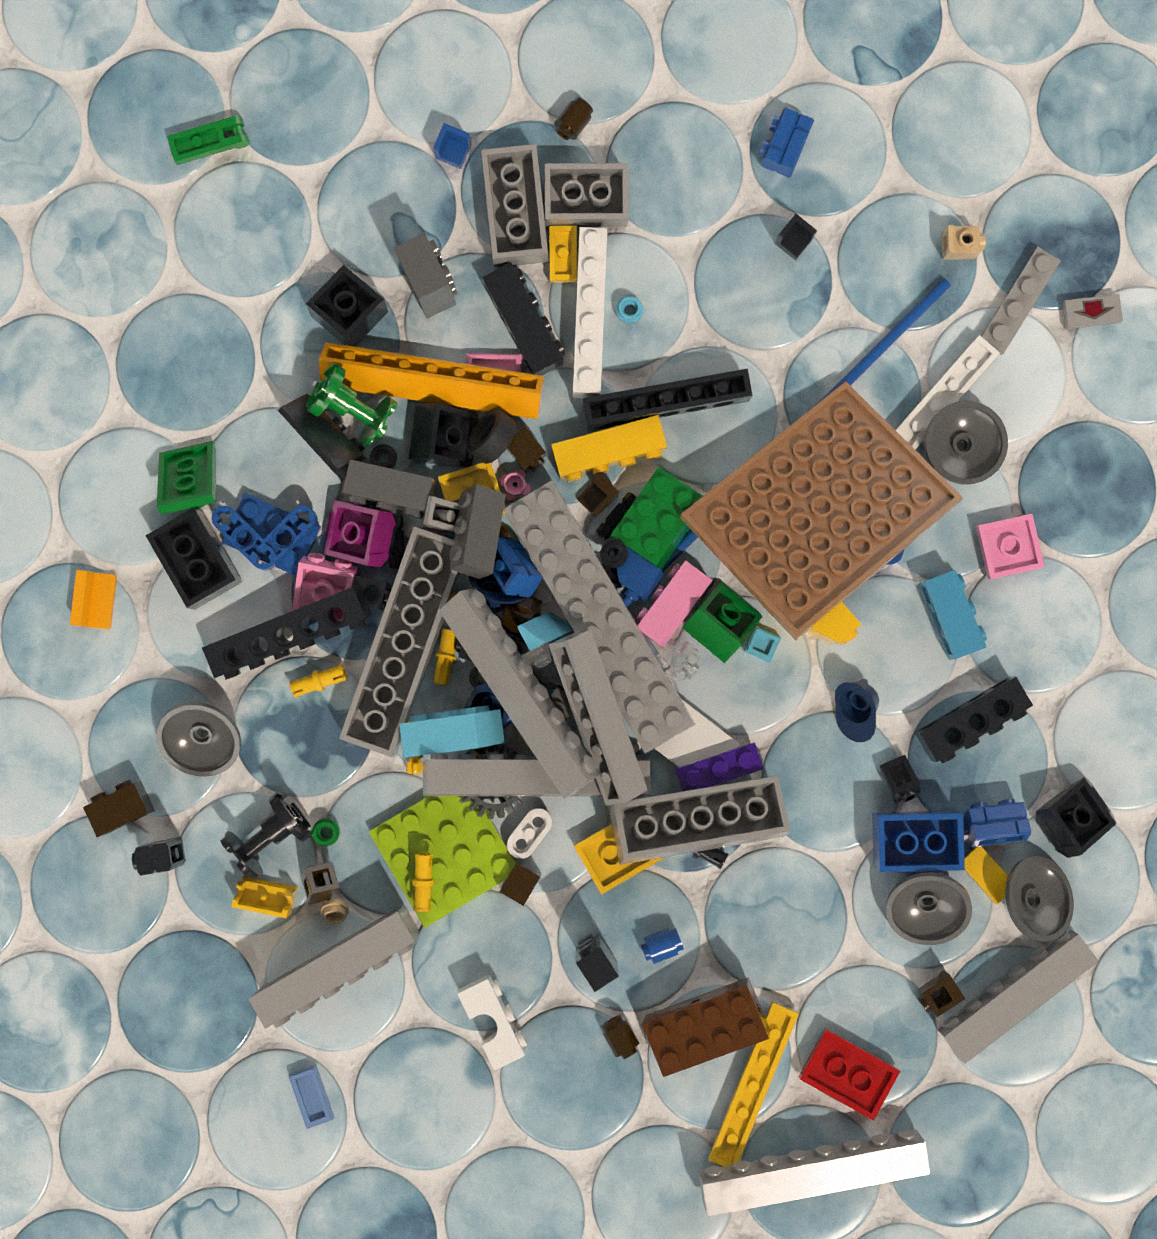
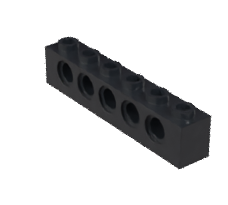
(667, 399)
(221, 653)

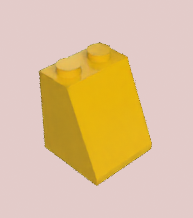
(836, 626)

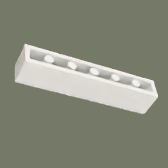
(590, 312)

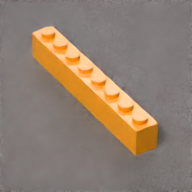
(435, 380)

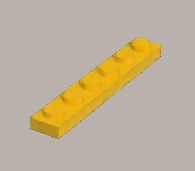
(752, 1087)

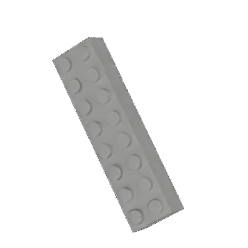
(402, 645)

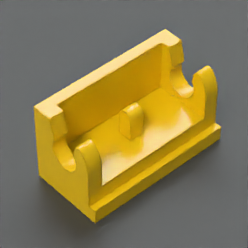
(265, 897)

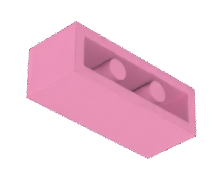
(672, 603)

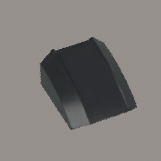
(1075, 818)

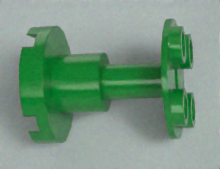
(343, 400)

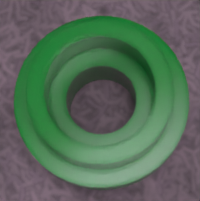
(318, 836)

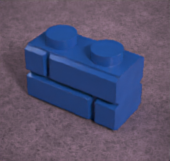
(786, 143)
(515, 569)
(997, 823)

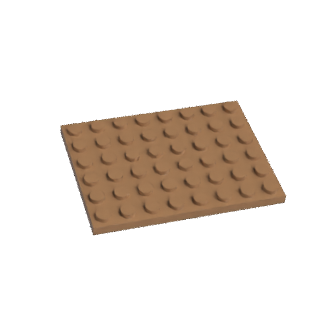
(820, 509)

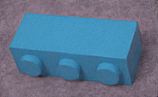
(953, 614)

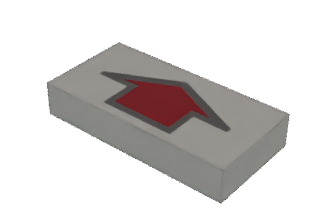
(1092, 311)

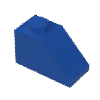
(638, 577)

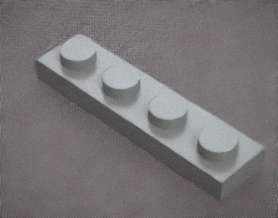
(1020, 299)

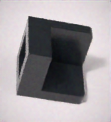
(795, 237)

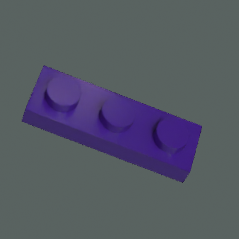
(719, 768)

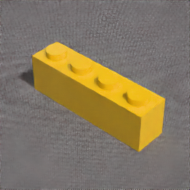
(608, 448)

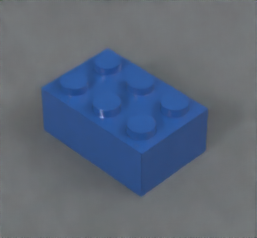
(918, 841)

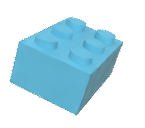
(451, 731)

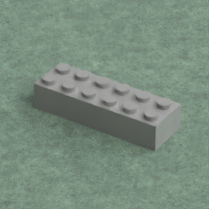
(699, 820)
(333, 967)

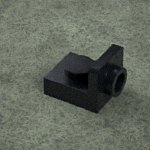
(901, 779)

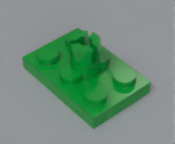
(186, 478)

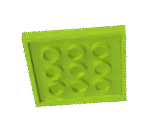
(465, 851)

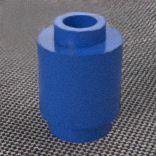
(662, 945)

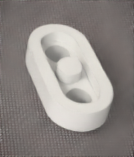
(530, 833)

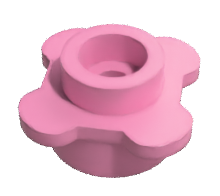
(518, 477)

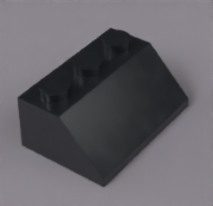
(323, 436)

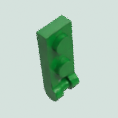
(207, 140)

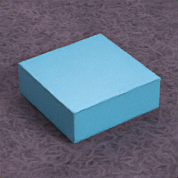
(762, 644)

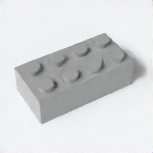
(515, 205)

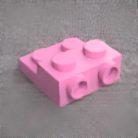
(321, 579)

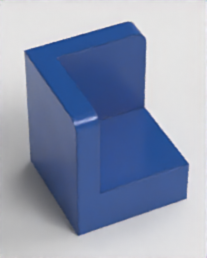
(452, 146)

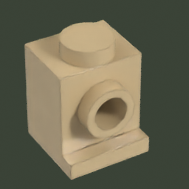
(955, 248)

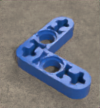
(269, 543)

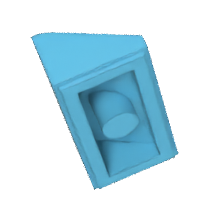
(543, 629)

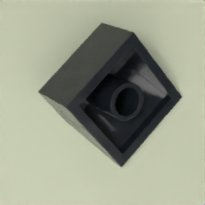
(441, 435)

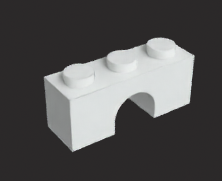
(484, 998)

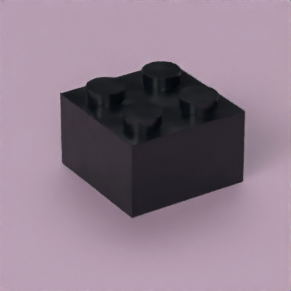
(347, 307)

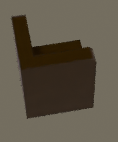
(598, 495)
(520, 883)

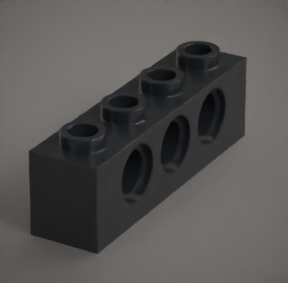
(1015, 706)

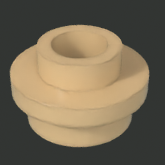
(334, 911)

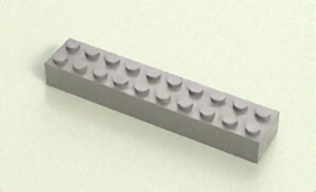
(594, 603)

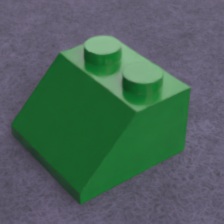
(722, 622)

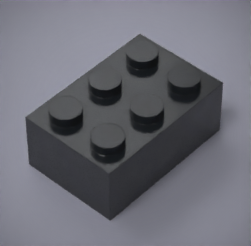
(193, 558)

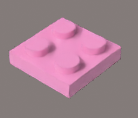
(1010, 546)

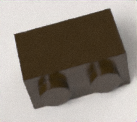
(119, 808)

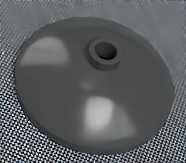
(983, 440)
(197, 750)
(1039, 898)
(931, 919)

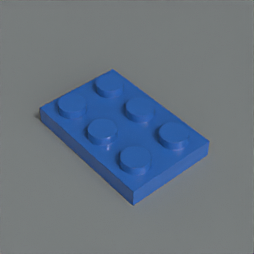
(264, 519)

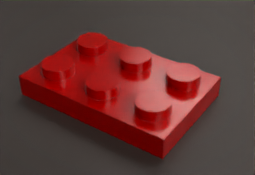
(849, 1074)

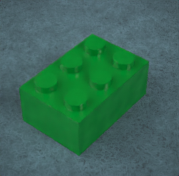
(653, 521)

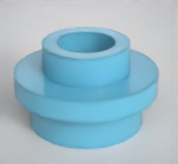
(629, 301)

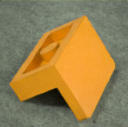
(93, 599)

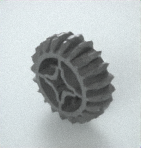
(505, 802)

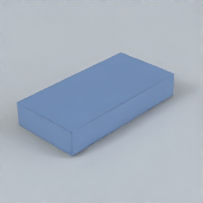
(311, 1096)

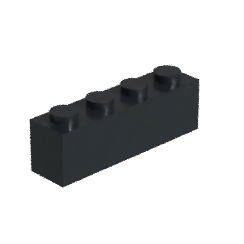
(523, 320)

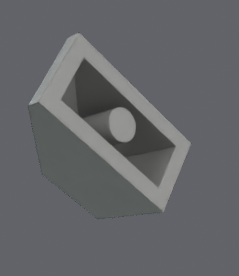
(441, 515)

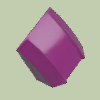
(358, 534)

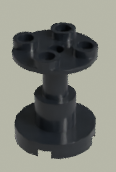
(284, 821)

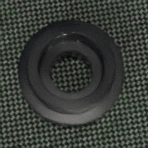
(384, 449)
(617, 561)

